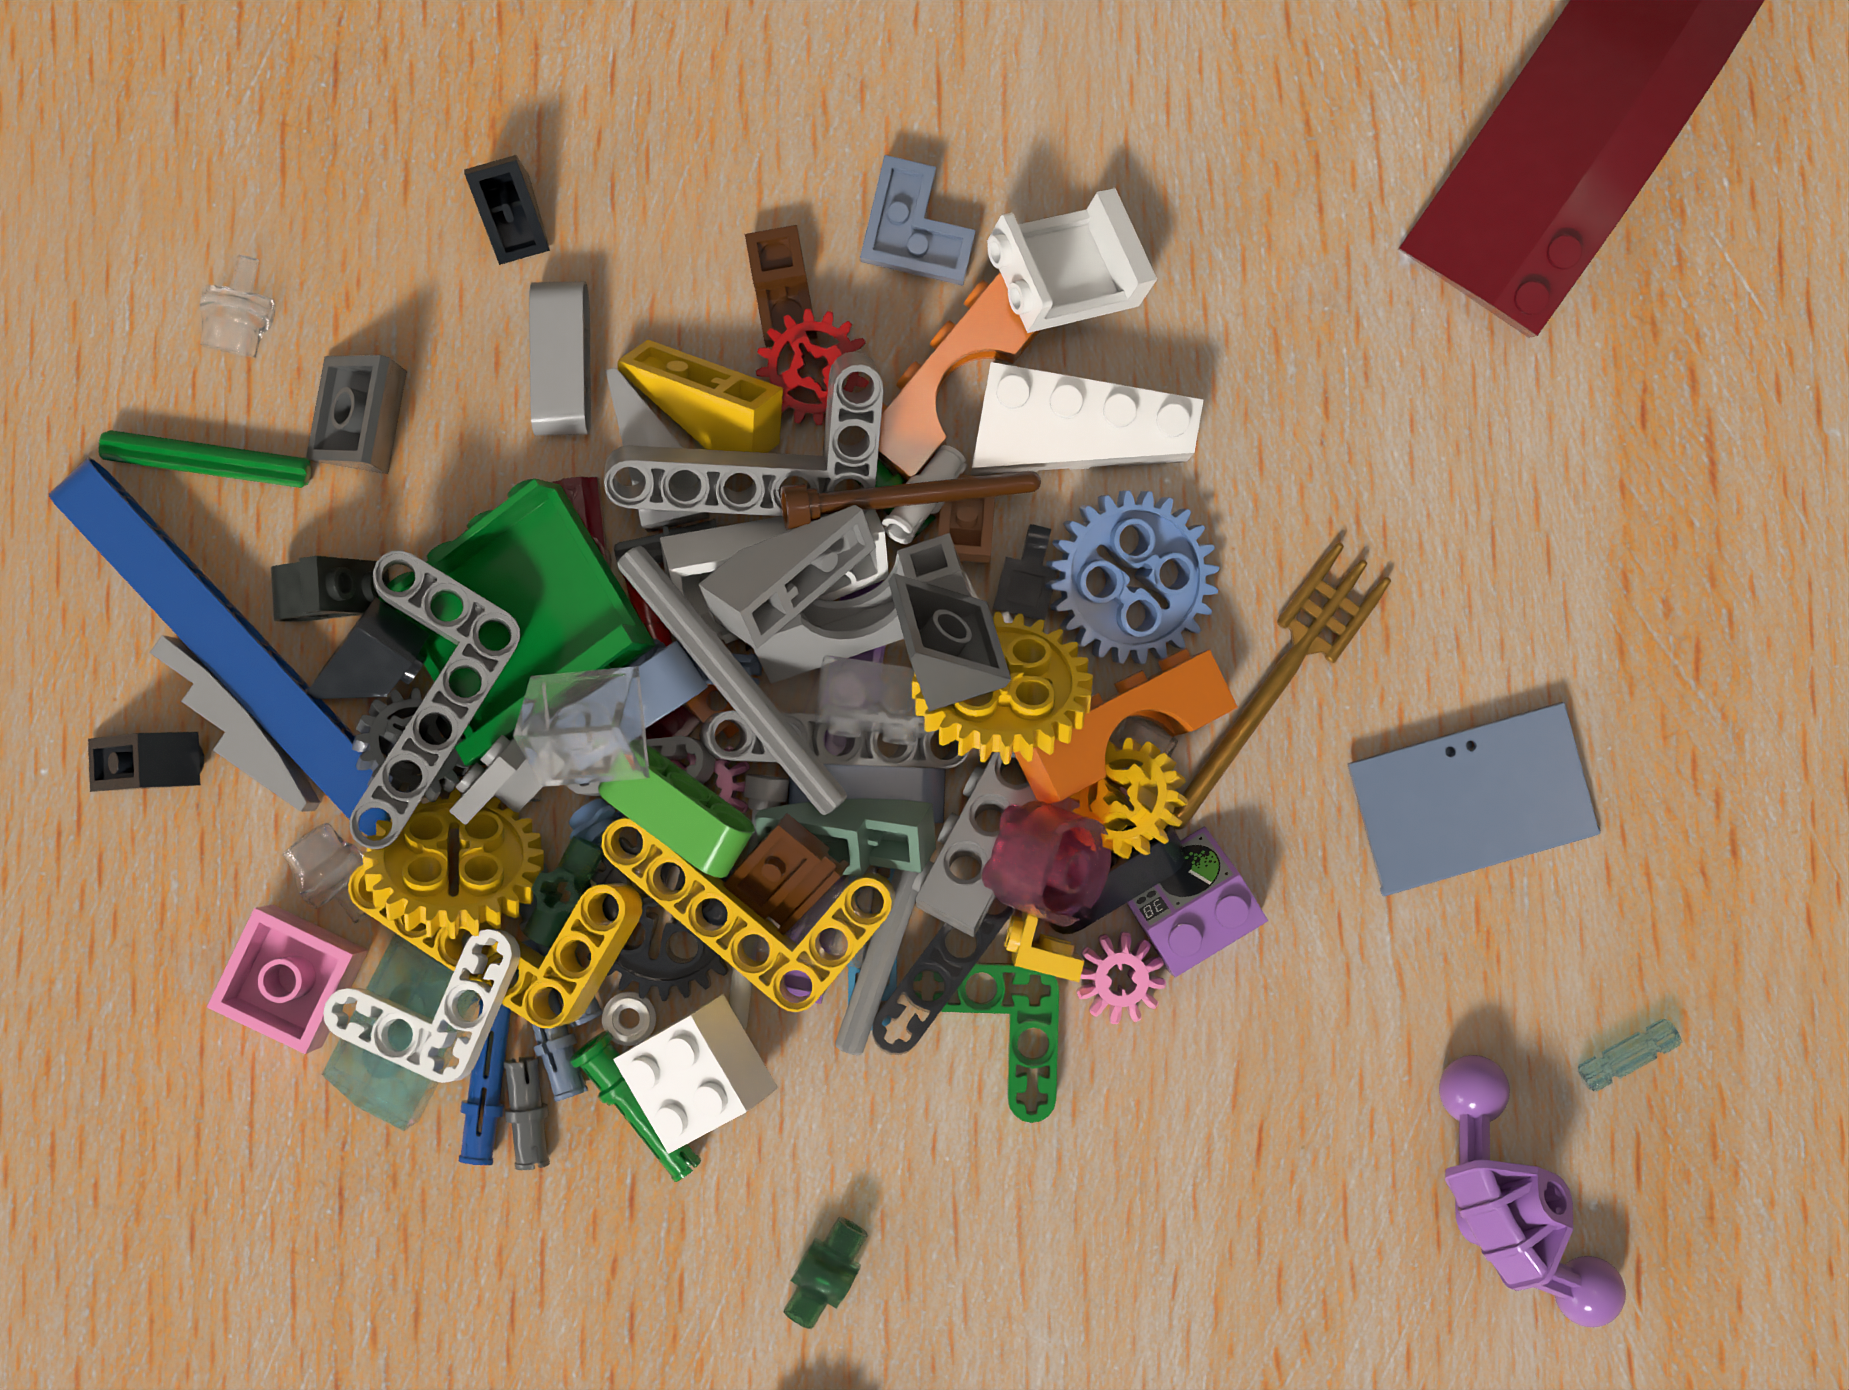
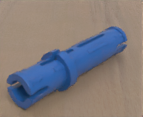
(476, 1145)

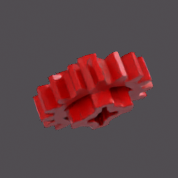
(791, 378)

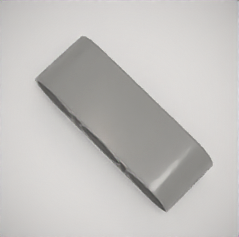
(560, 358)

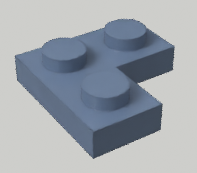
(902, 236)

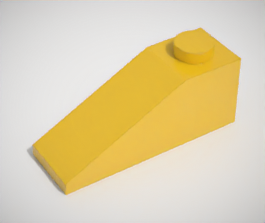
(706, 399)

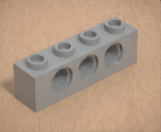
(939, 891)

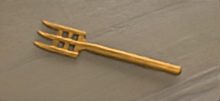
(1304, 642)

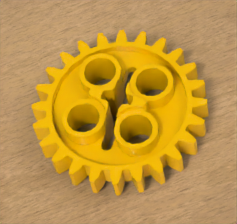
(1039, 704)
(495, 867)

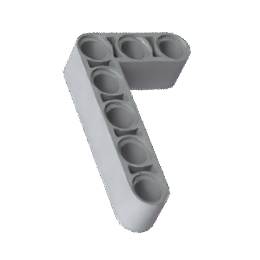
(766, 469)
(440, 699)
(858, 750)

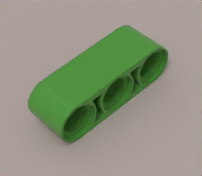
(682, 815)

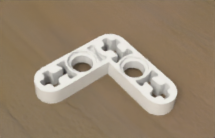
(432, 1034)

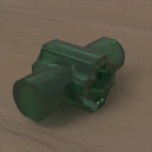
(577, 869)
(825, 1273)

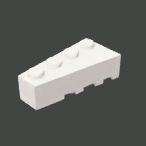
(697, 554)

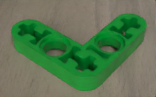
(1021, 1017)

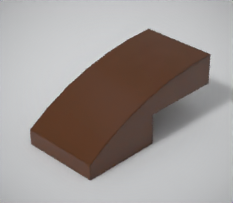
(778, 278)

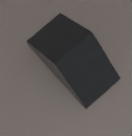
(508, 208)

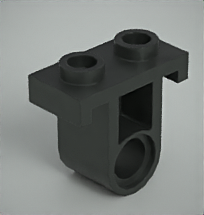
(323, 588)

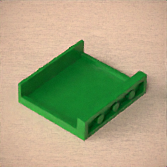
(553, 580)

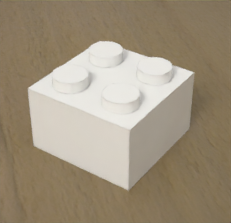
(696, 1074)

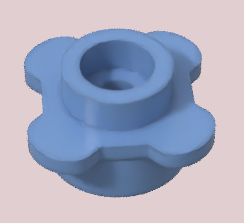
(592, 820)

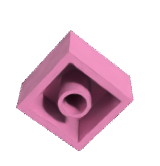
(285, 976)

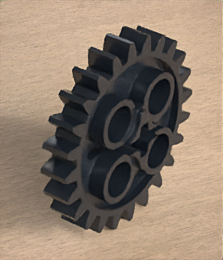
(667, 969)

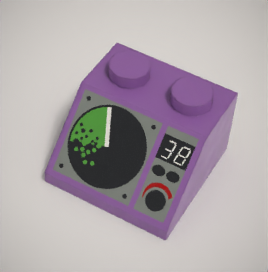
(1197, 907)

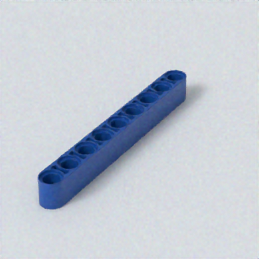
(217, 634)

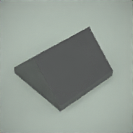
(357, 412)
(948, 642)

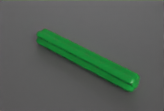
(204, 459)

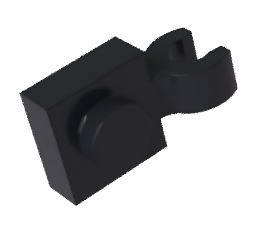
(1024, 580)

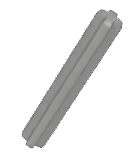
(877, 967)

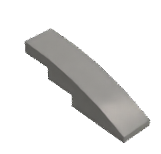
(244, 740)

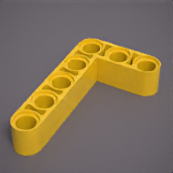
(742, 921)
(536, 972)

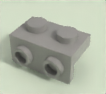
(506, 777)

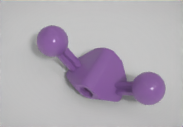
(1519, 1210)

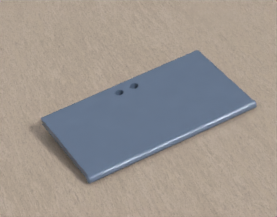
(1458, 810)

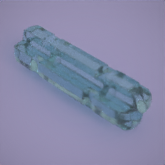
(1629, 1055)

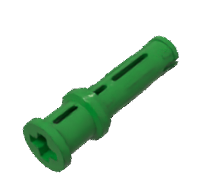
(598, 1063)

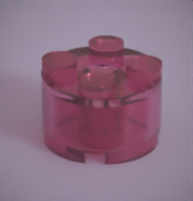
(1047, 861)

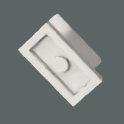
(1072, 264)

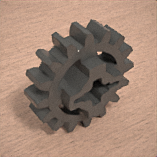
(384, 728)

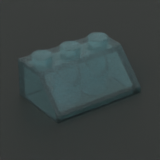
(380, 1085)

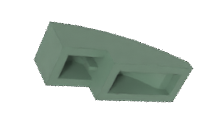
(865, 831)

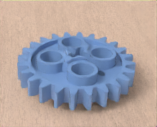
(1160, 539)

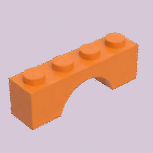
(987, 331)
(1177, 699)

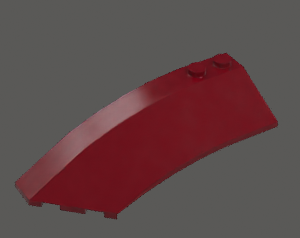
(1572, 149)

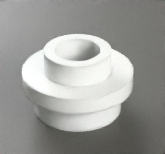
(624, 1035)

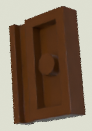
(785, 874)

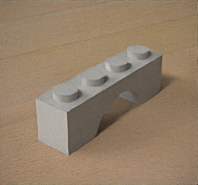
(861, 622)

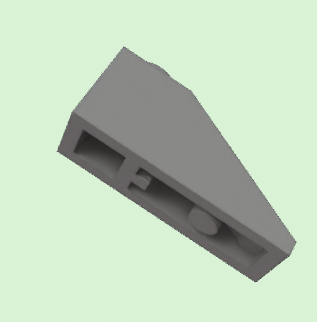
(643, 428)
(782, 575)

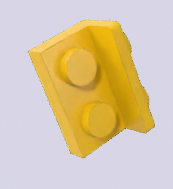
(1048, 956)

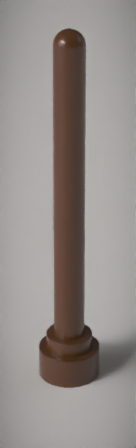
(806, 505)

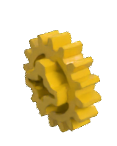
(1150, 792)

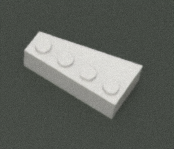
(1078, 423)

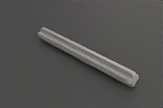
(732, 680)

